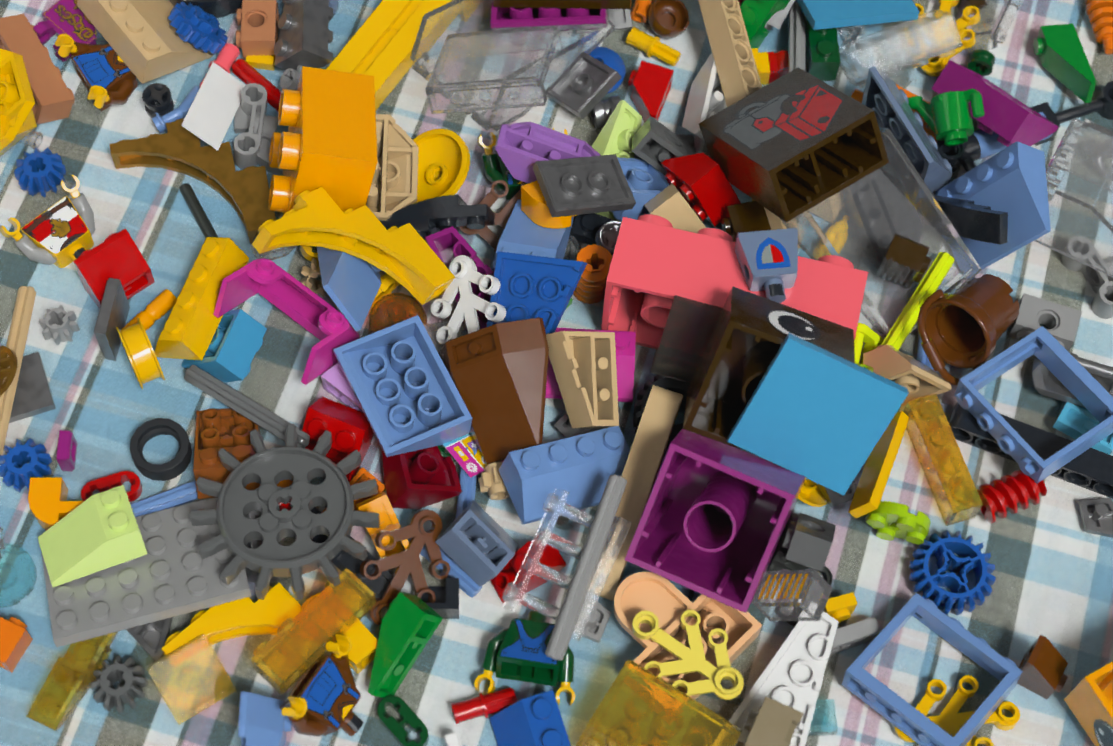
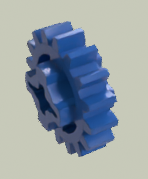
(198, 27)

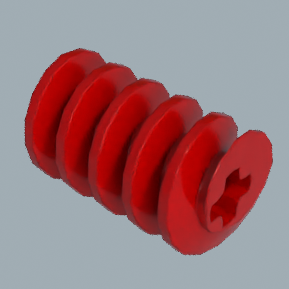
(1008, 493)

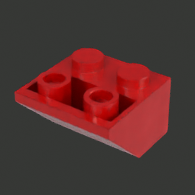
(701, 185)
(115, 259)
(348, 429)

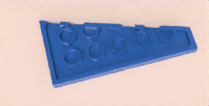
(535, 287)

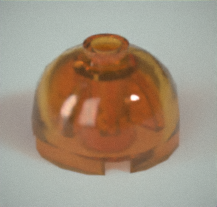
(394, 309)

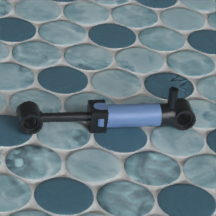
(983, 144)

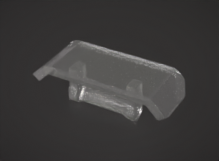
(993, 23)

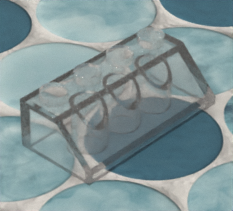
(900, 46)

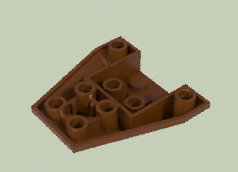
(502, 384)

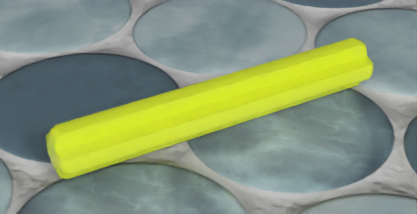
(927, 287)

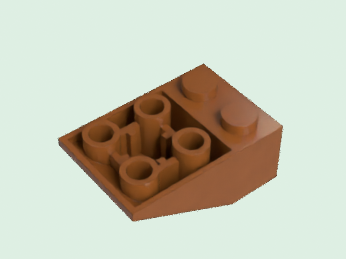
(216, 431)

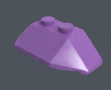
(528, 142)

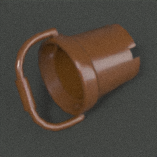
(966, 324)

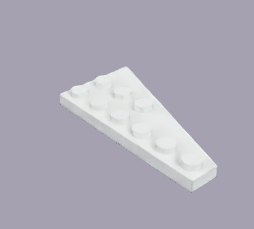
(793, 675)

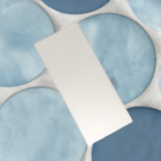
(214, 106)

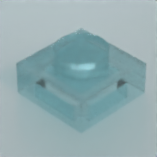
(824, 719)

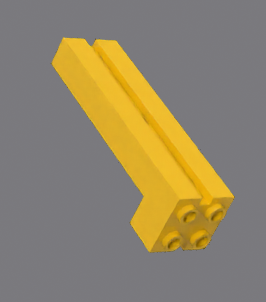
(385, 44)

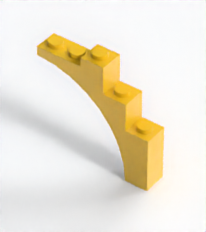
(358, 232)
(261, 618)

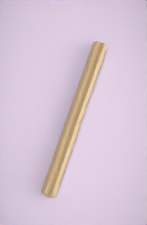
(16, 342)

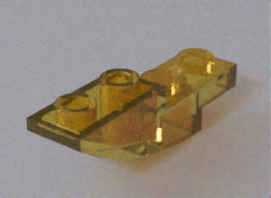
(70, 681)

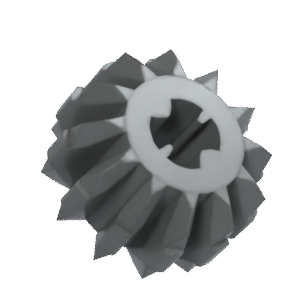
(119, 697)

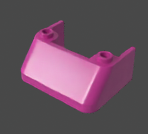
(297, 302)

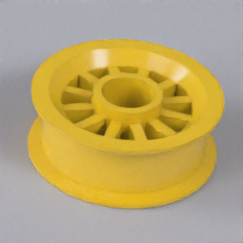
(140, 353)

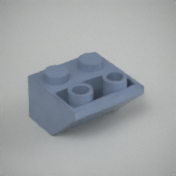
(477, 544)

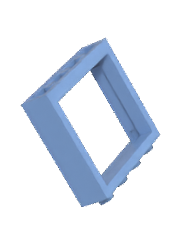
(1067, 371)
(901, 712)

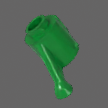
(950, 114)

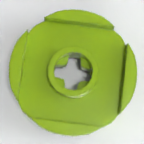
(894, 521)

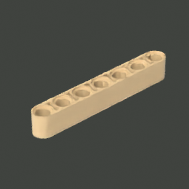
(642, 470)

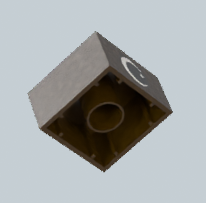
(740, 354)

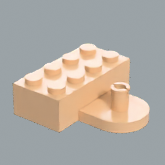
(658, 595)

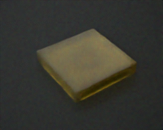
(191, 678)

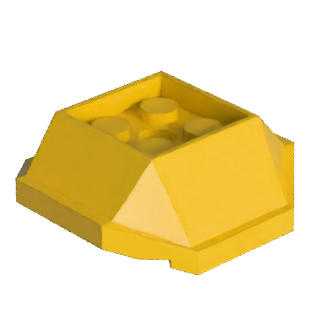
(15, 101)

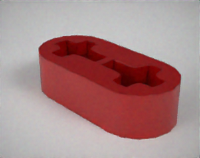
(112, 481)

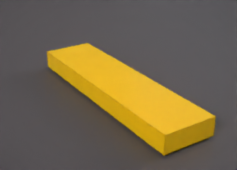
(878, 468)

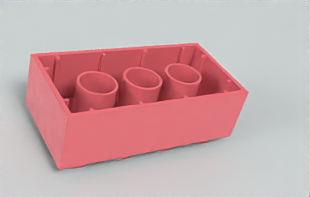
(659, 261)

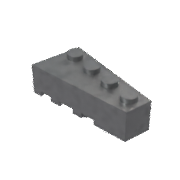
(304, 34)

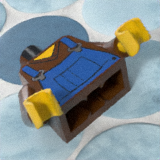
(100, 71)
(326, 695)

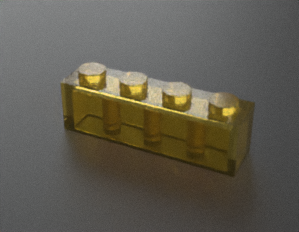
(942, 460)
(304, 638)

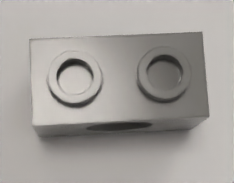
(1058, 318)

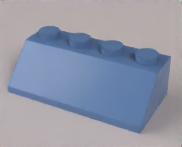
(571, 464)

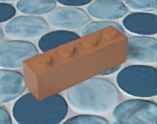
(49, 91)

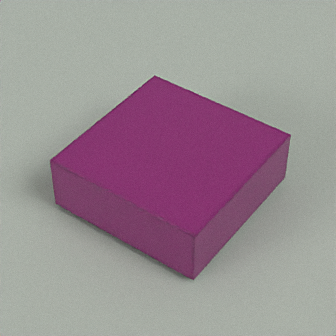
(66, 450)

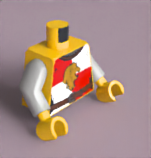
(57, 233)

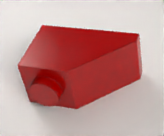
(650, 89)

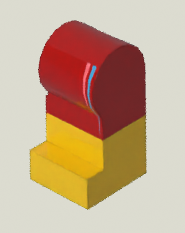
(770, 65)

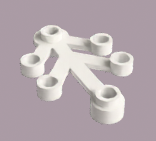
(466, 272)

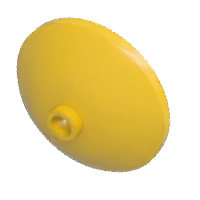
(441, 163)

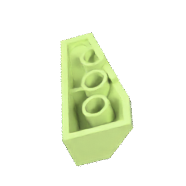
(618, 135)

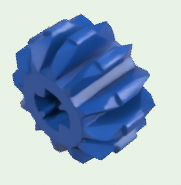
(40, 172)
(19, 457)

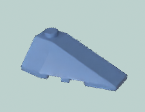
(262, 721)

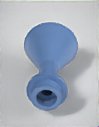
(178, 113)

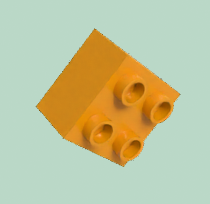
(327, 139)

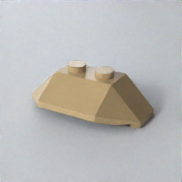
(396, 170)

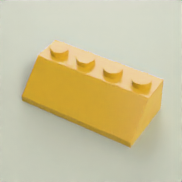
(192, 318)

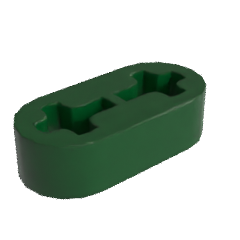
(408, 718)

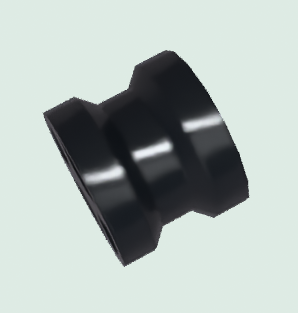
(157, 93)

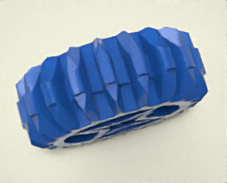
(960, 595)

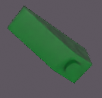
(1065, 59)
(400, 642)

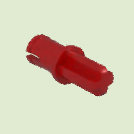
(483, 705)

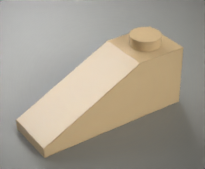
(674, 208)

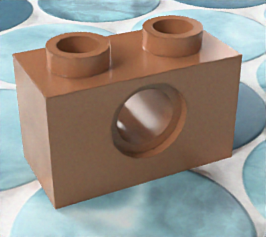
(258, 27)

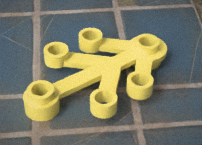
(692, 658)

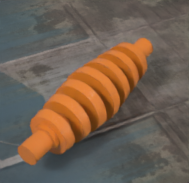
(1101, 19)

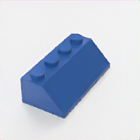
(531, 723)

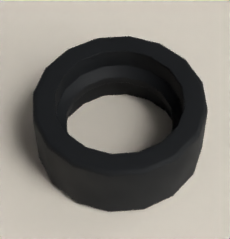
(155, 428)

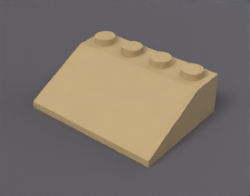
(142, 35)

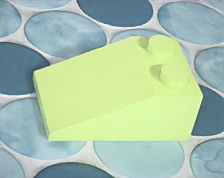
(92, 537)

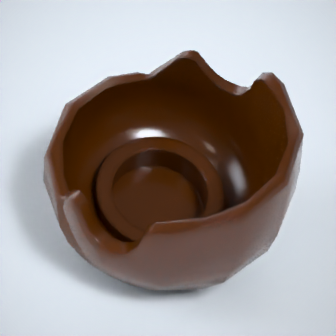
(668, 18)

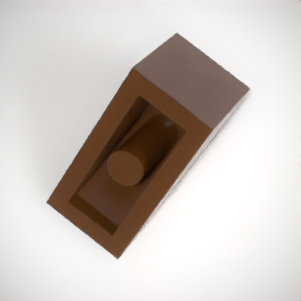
(1043, 668)

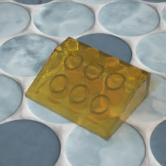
(653, 713)

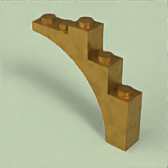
(182, 152)

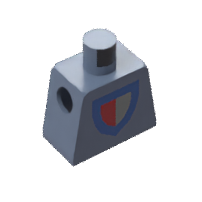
(769, 260)

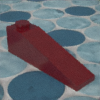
(420, 478)

